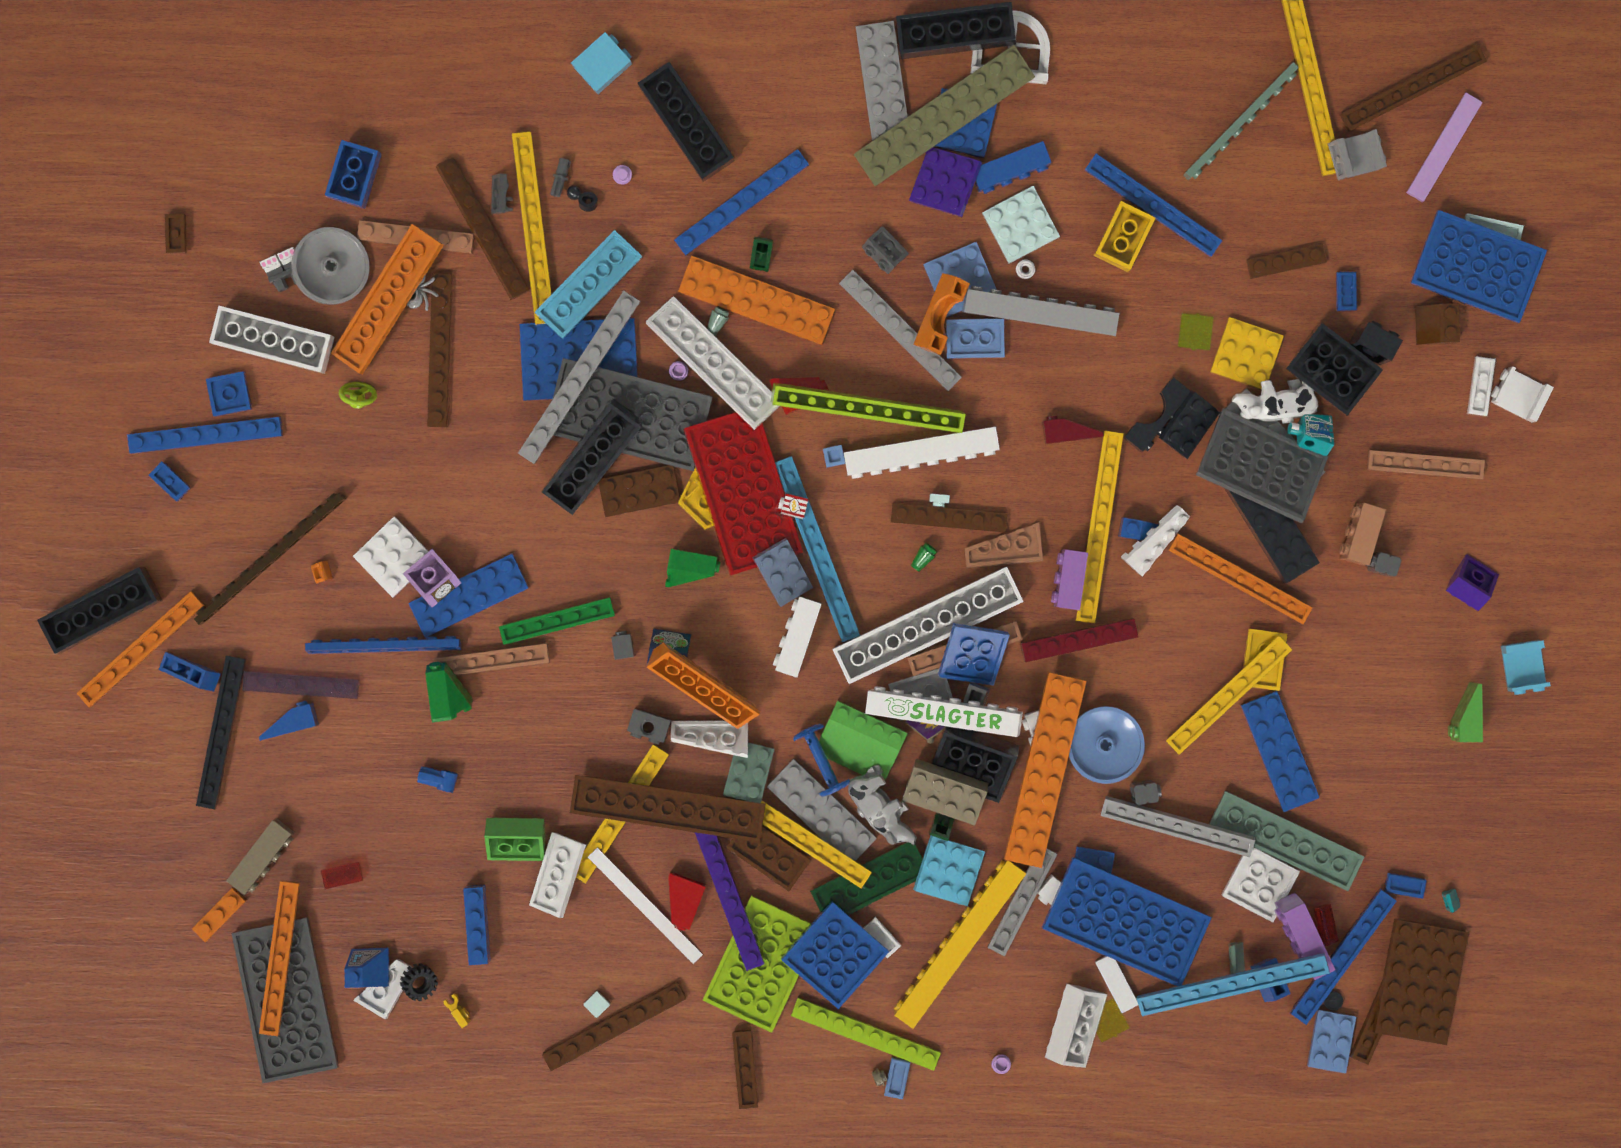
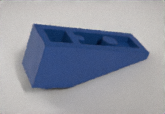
(189, 672)
(295, 719)

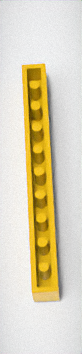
(959, 943)

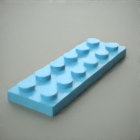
(588, 284)

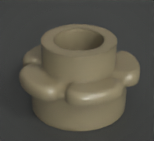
(879, 1077)

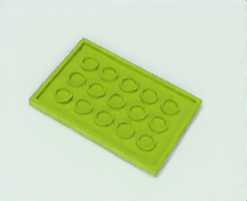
(764, 990)

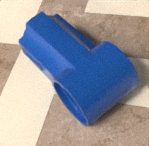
(443, 779)

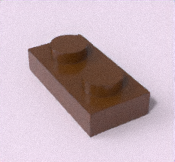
(175, 233)

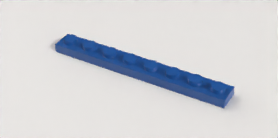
(741, 202)
(1153, 205)
(204, 435)
(376, 645)
(1344, 956)

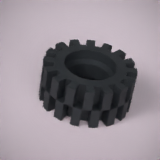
(412, 975)

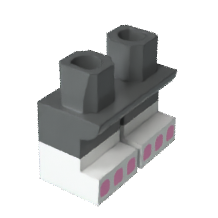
(276, 271)

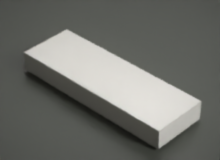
(1481, 386)
(1116, 983)

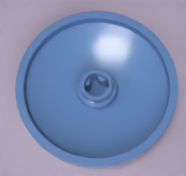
(1106, 745)

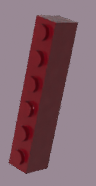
(1079, 640)

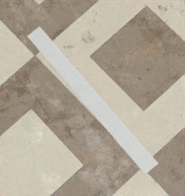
(645, 905)

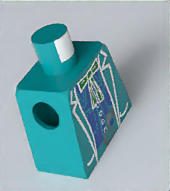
(1314, 433)

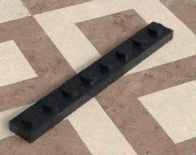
(221, 732)

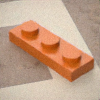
(219, 914)

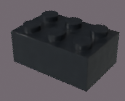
(1376, 342)

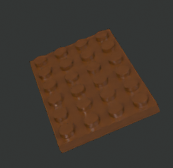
(1420, 981)

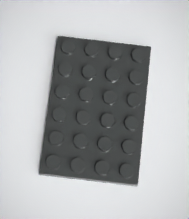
(1261, 465)

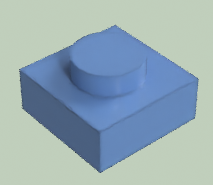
(834, 456)

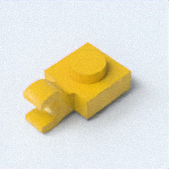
(460, 1015)

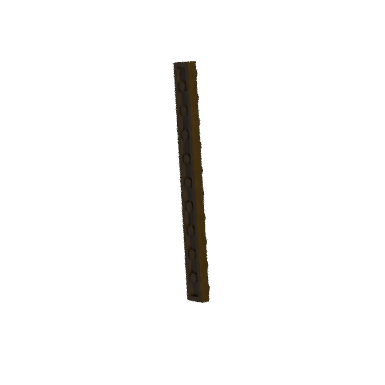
(263, 563)

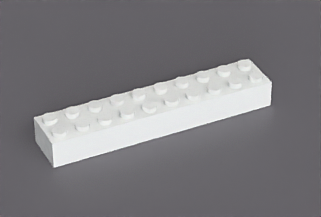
(927, 625)

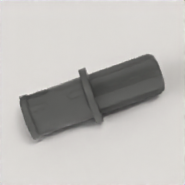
(560, 177)

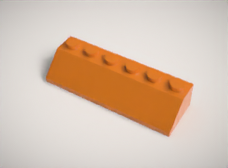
(701, 686)

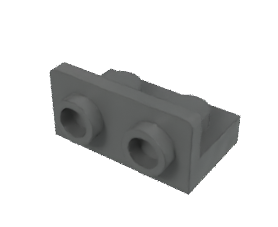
(884, 250)

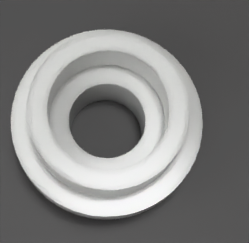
(1029, 264)

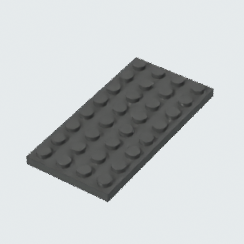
(661, 407)
(305, 1028)

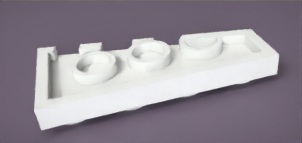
(712, 735)

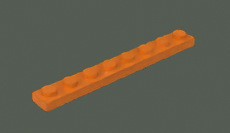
(1240, 579)
(140, 649)
(279, 958)

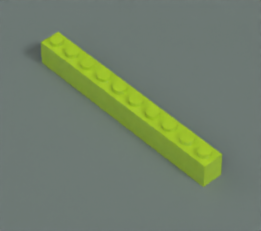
(867, 407)

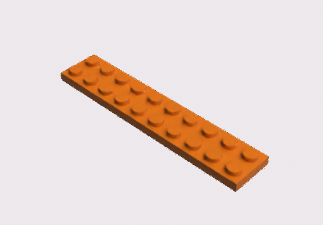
(1044, 770)

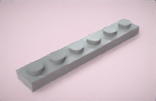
(1020, 905)

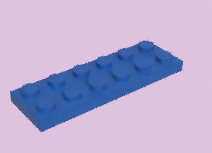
(474, 594)
(1280, 751)

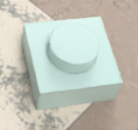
(939, 500)

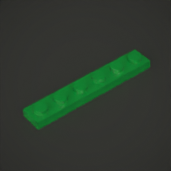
(556, 621)

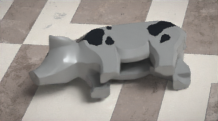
(877, 807)

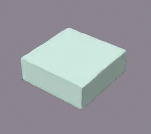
(596, 1004)

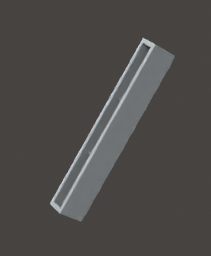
(1041, 312)

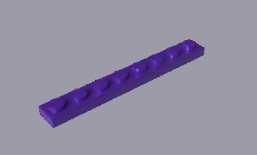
(730, 900)

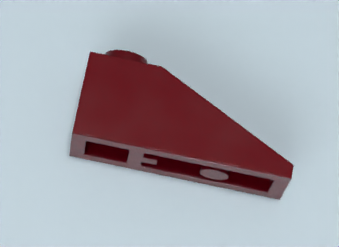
(1063, 430)

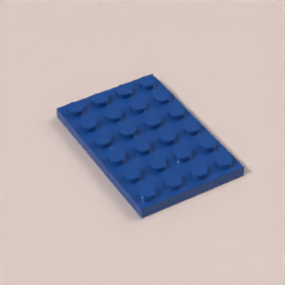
(1478, 266)
(544, 351)

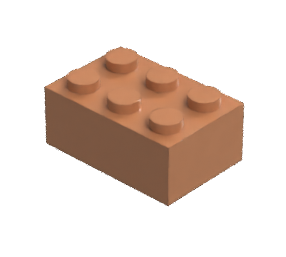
(1362, 533)

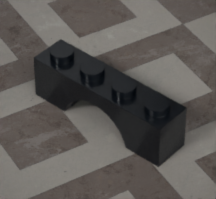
(1141, 434)

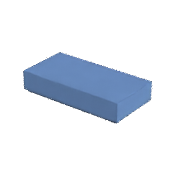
(897, 1078)

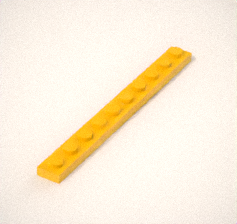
(1310, 82)
(531, 220)
(1100, 524)

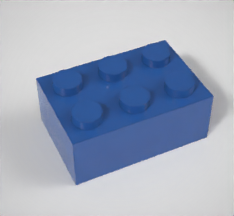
(353, 174)

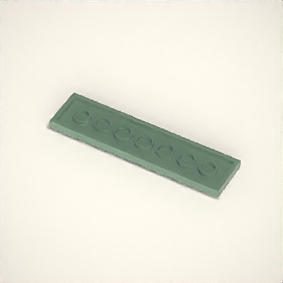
(1288, 841)

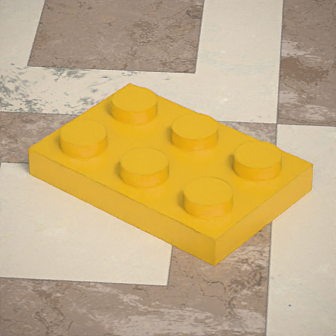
(1256, 642)

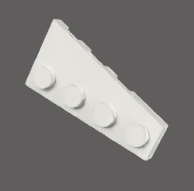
(1157, 539)

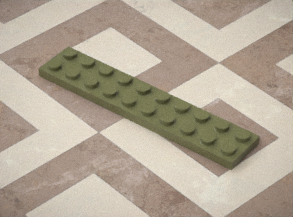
(944, 115)

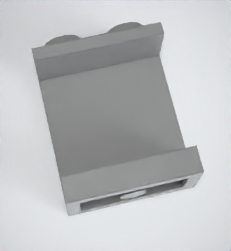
(1357, 155)

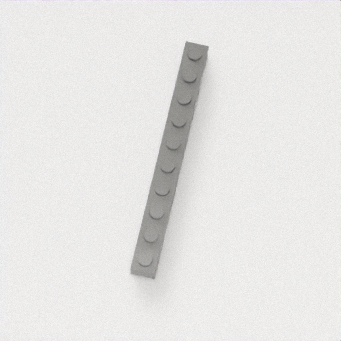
(579, 377)

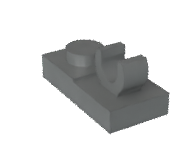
(499, 189)

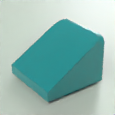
(1451, 900)

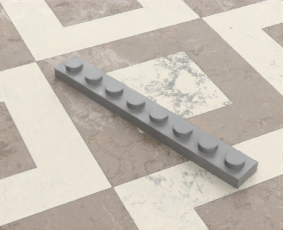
(898, 329)
(1178, 826)

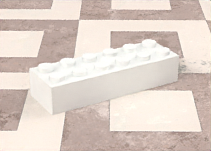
(271, 339)

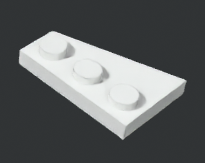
(383, 999)

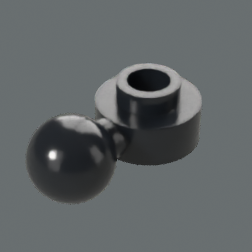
(587, 201)

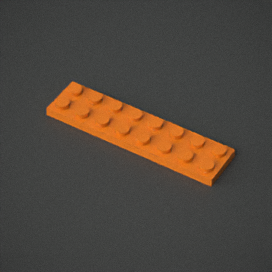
(387, 299)
(756, 300)

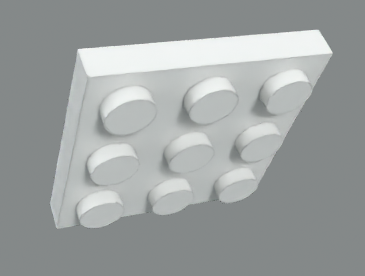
(390, 555)
(1259, 883)

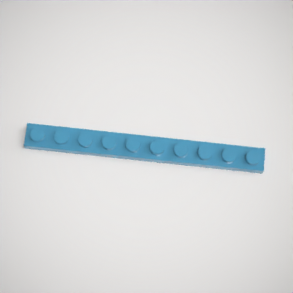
(819, 554)
(1233, 984)

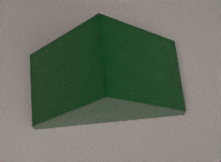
(761, 254)
(941, 826)

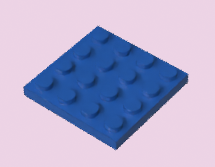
(835, 955)

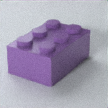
(1069, 579)

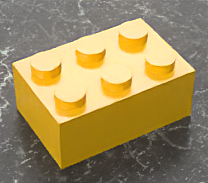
(1124, 236)

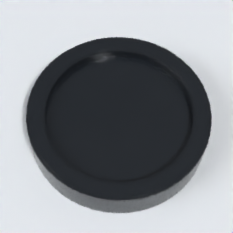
(1333, 1001)

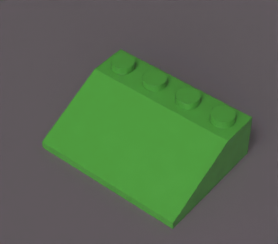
(860, 740)

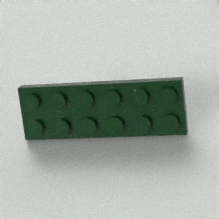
(889, 873)

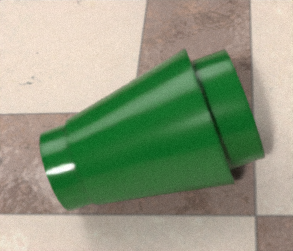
(924, 556)

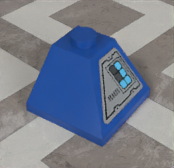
(367, 968)

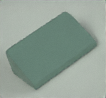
(1236, 957)

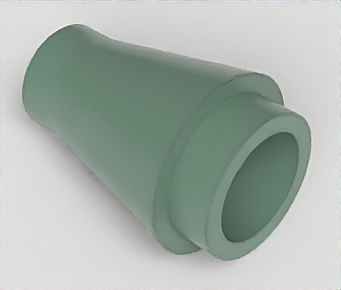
(717, 320)

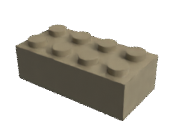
(945, 791)

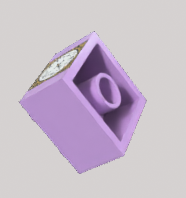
(432, 578)

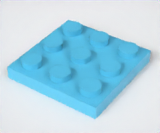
(949, 870)

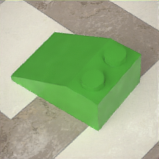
(1468, 717)

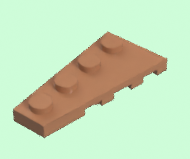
(1013, 548)

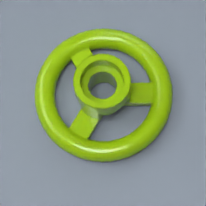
(357, 396)

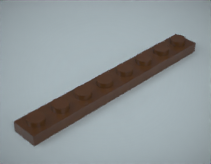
(1413, 87)
(482, 228)
(439, 351)
(614, 1026)

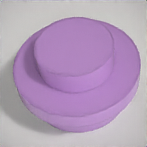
(622, 174)
(678, 370)
(1001, 1064)

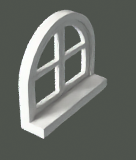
(1041, 74)

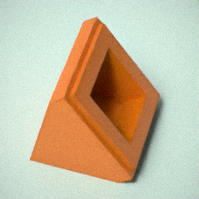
(321, 572)

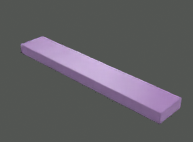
(1444, 147)

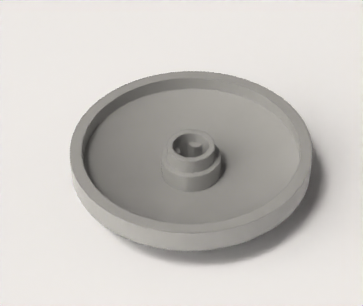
(330, 265)

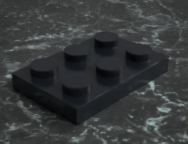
(1189, 424)

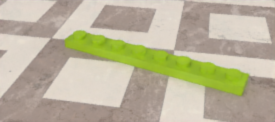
(865, 1033)

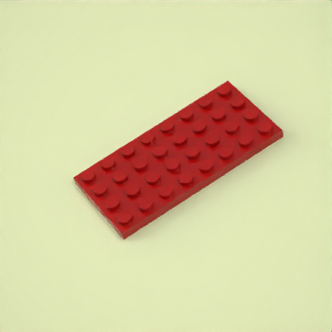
(740, 489)

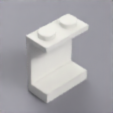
(1521, 395)

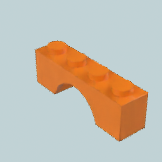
(947, 294)

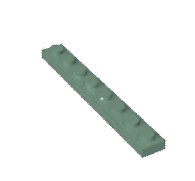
(1235, 129)

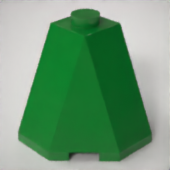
(690, 567)
(445, 693)

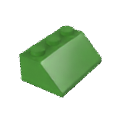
(515, 839)

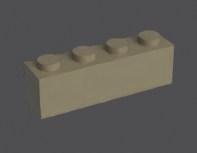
(260, 856)

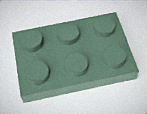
(749, 775)

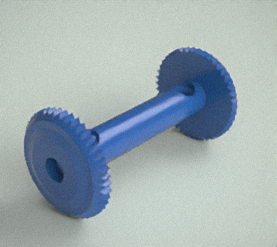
(821, 760)

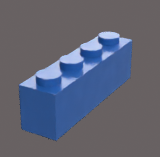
(1012, 166)
(477, 924)

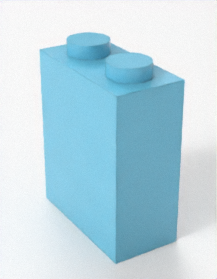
(602, 62)

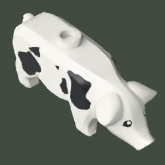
(1280, 405)

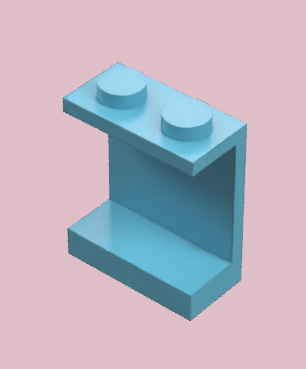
(1524, 667)

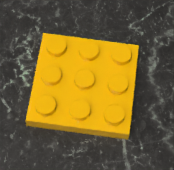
(1246, 353)

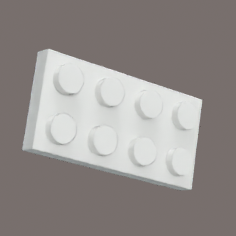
(557, 875)

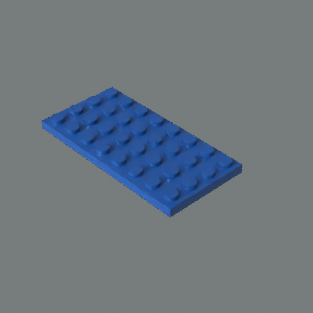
(1126, 922)

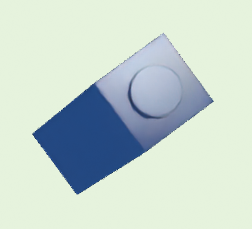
(1135, 529)

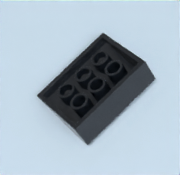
(1334, 368)
(977, 757)

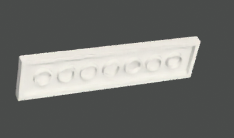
(713, 362)

